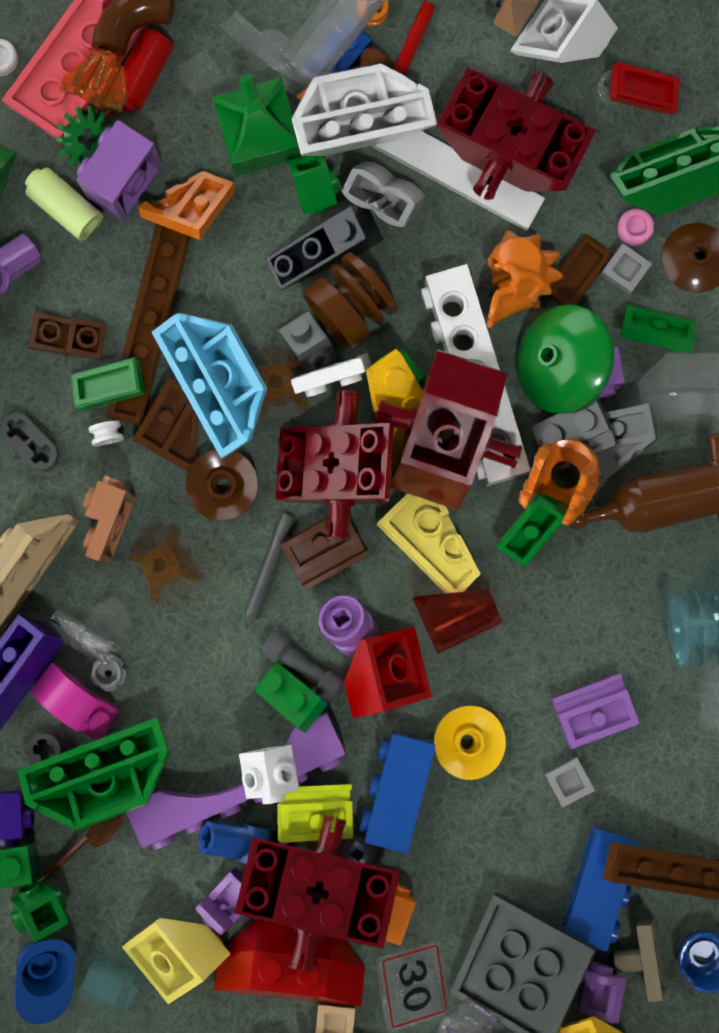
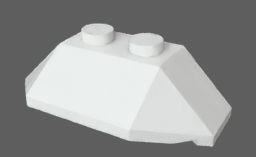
(360, 110)

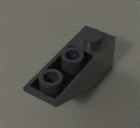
(323, 246)

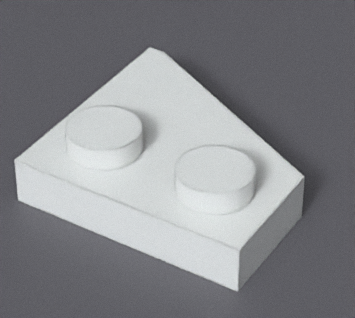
(346, 372)

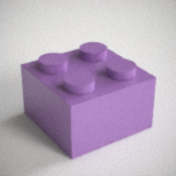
(119, 170)

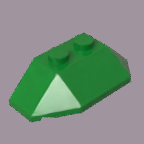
(671, 171)
(98, 777)

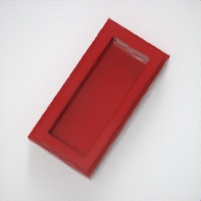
(644, 88)

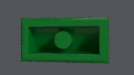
(533, 528)

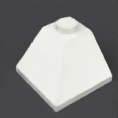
(566, 31)

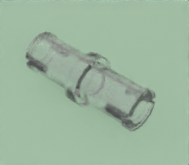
(83, 636)

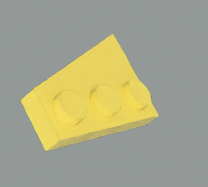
(431, 542)

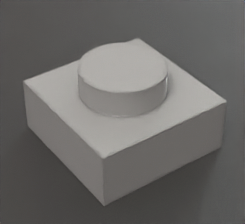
(626, 269)
(569, 782)

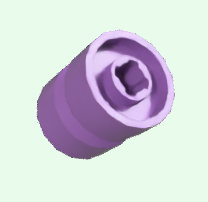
(346, 623)

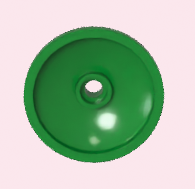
(579, 364)

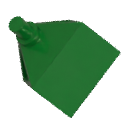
(257, 125)

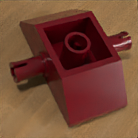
(513, 134)
(454, 397)
(337, 464)
(357, 900)

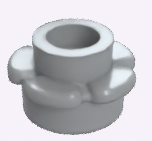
(108, 683)

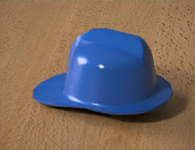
(44, 980)

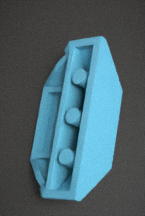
(215, 377)

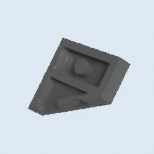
(635, 432)

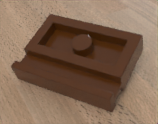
(320, 557)

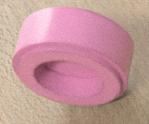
(635, 227)

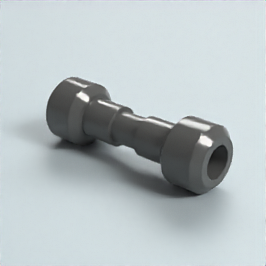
(279, 648)

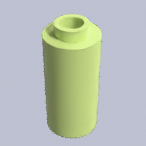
(62, 203)

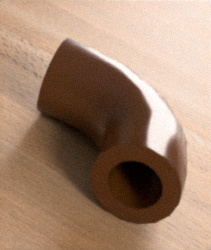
(124, 18)

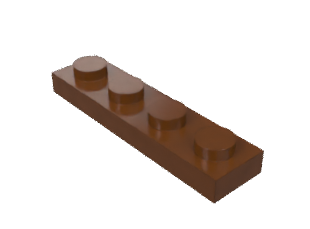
(662, 870)

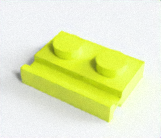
(303, 812)

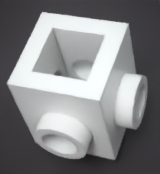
(269, 773)

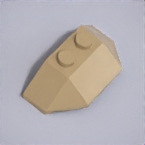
(26, 556)

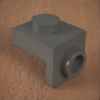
(308, 343)

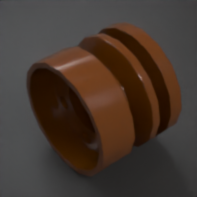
(355, 296)

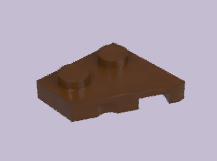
(171, 427)

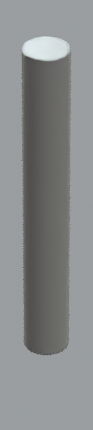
(269, 566)

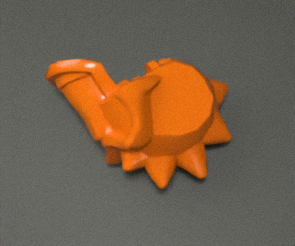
(521, 275)

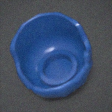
(702, 975)

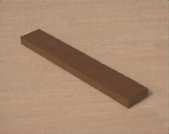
(151, 310)

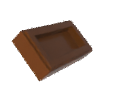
(580, 271)

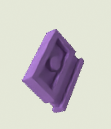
(595, 711)

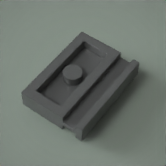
(586, 425)

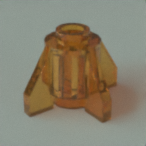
(98, 81)
(283, 394)
(171, 574)

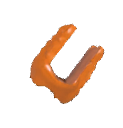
(541, 479)

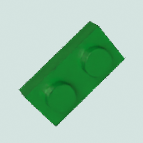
(658, 329)
(290, 697)

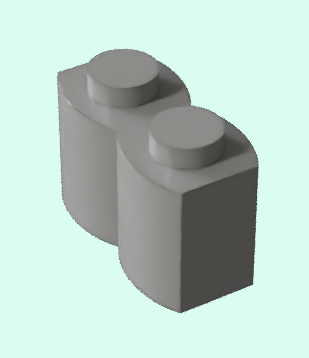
(376, 189)

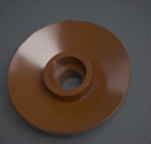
(681, 264)
(202, 483)

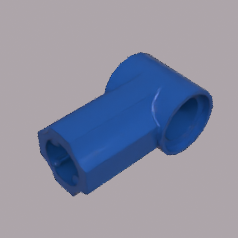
(231, 839)

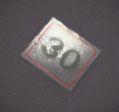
(413, 985)

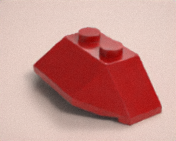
(261, 968)

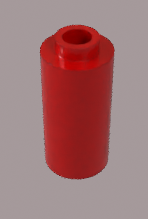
(145, 67)

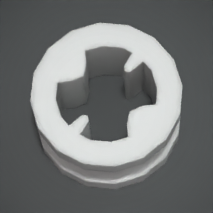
(106, 433)

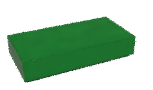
(108, 384)

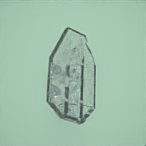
(681, 390)

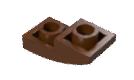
(67, 336)

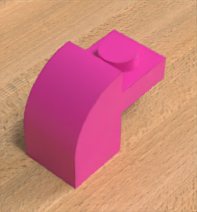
(74, 703)

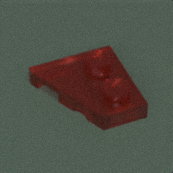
(456, 616)

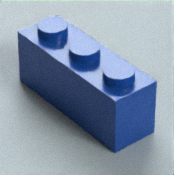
(397, 792)
(593, 900)

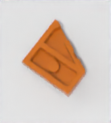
(190, 205)

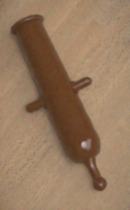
(663, 497)

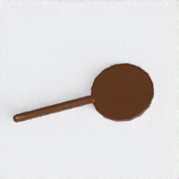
(96, 836)

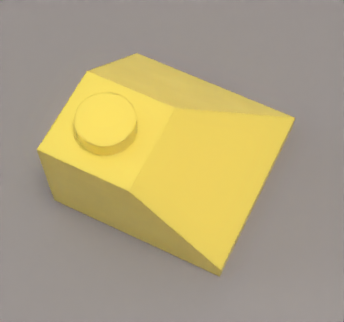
(176, 955)

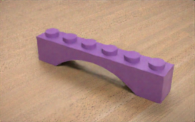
(173, 811)

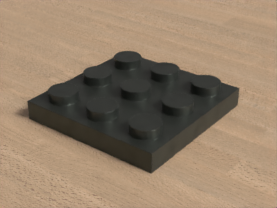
(523, 968)

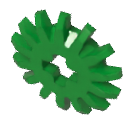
(76, 128)

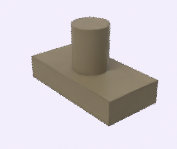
(644, 960)

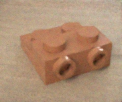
(111, 507)

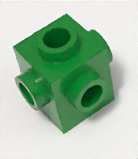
(38, 910)

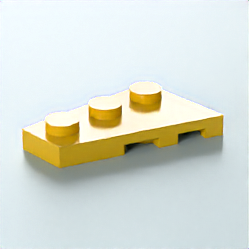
(396, 384)

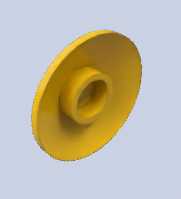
(487, 744)

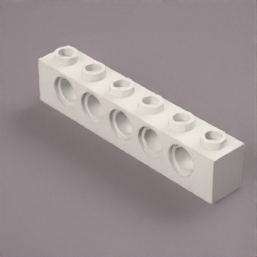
(457, 287)

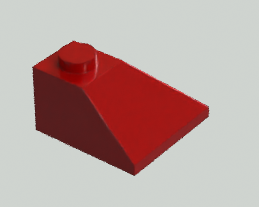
(386, 673)

